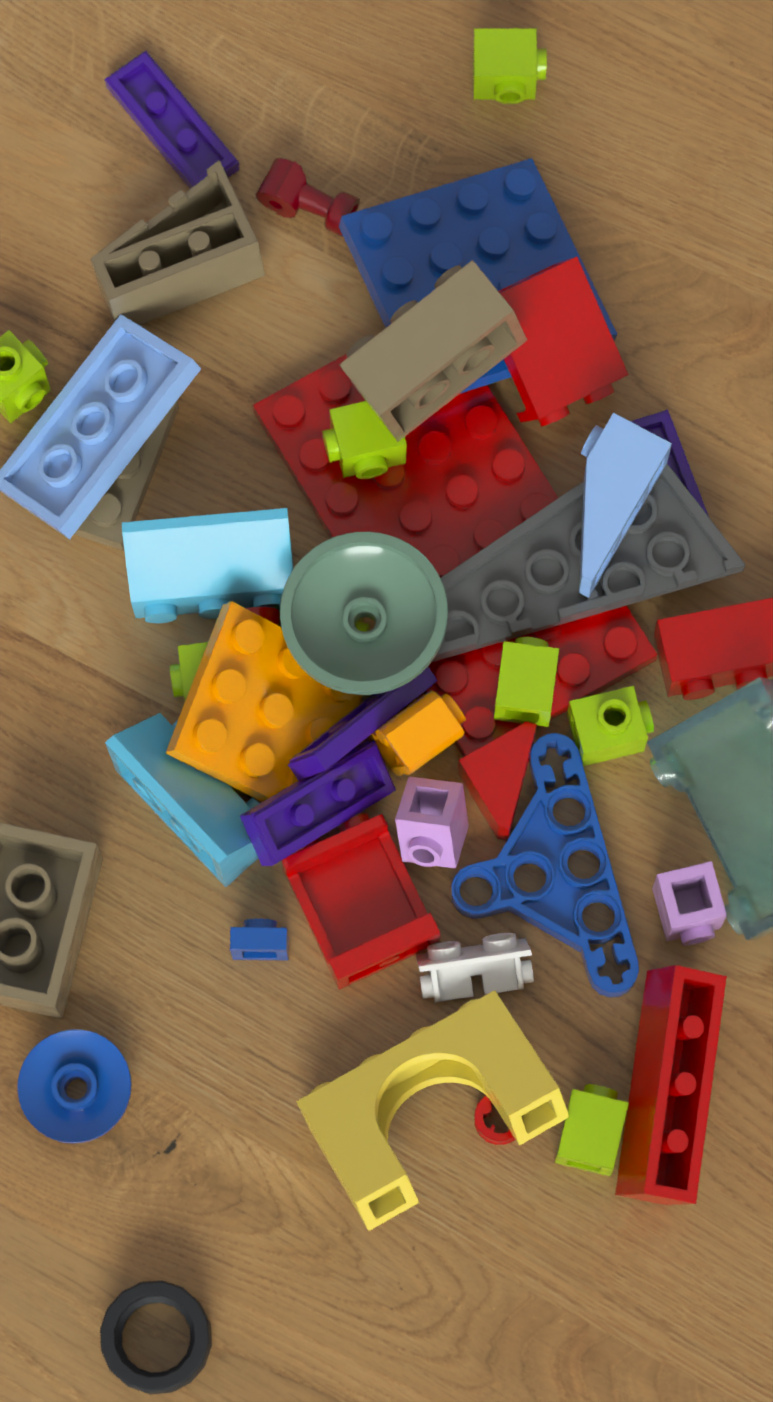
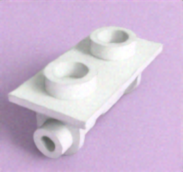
(495, 960)

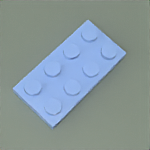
(96, 425)

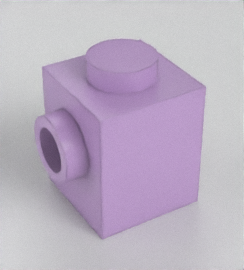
(432, 822)
(689, 903)

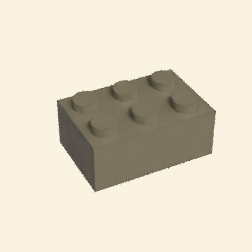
(433, 349)
(43, 915)

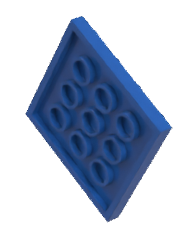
(493, 218)

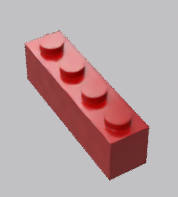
(715, 648)
(671, 1085)

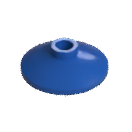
(57, 1063)

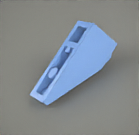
(617, 480)

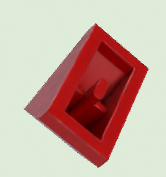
(497, 774)

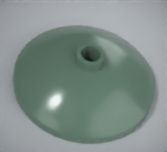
(357, 579)

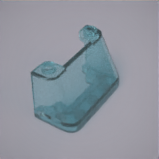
(727, 772)

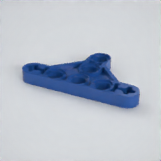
(548, 844)

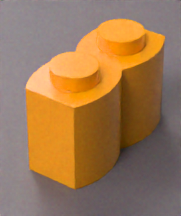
(419, 732)

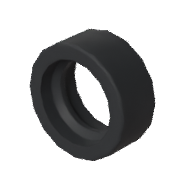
(114, 1324)

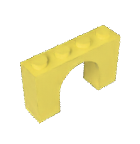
(470, 1047)

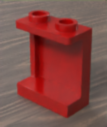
(566, 346)
(359, 900)

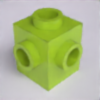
(21, 376)

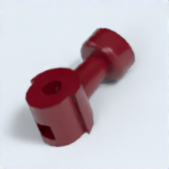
(287, 191)

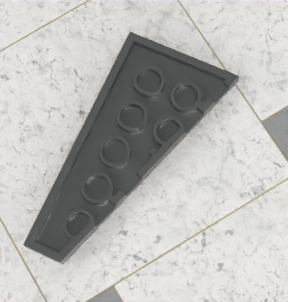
(533, 571)

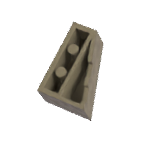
(181, 254)

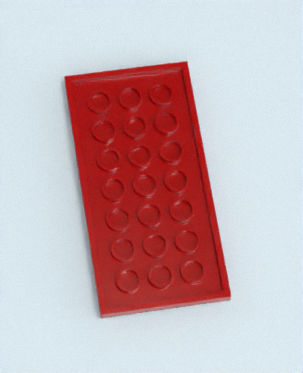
(453, 497)

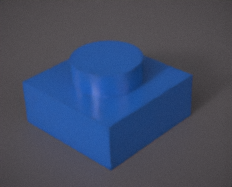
(259, 941)

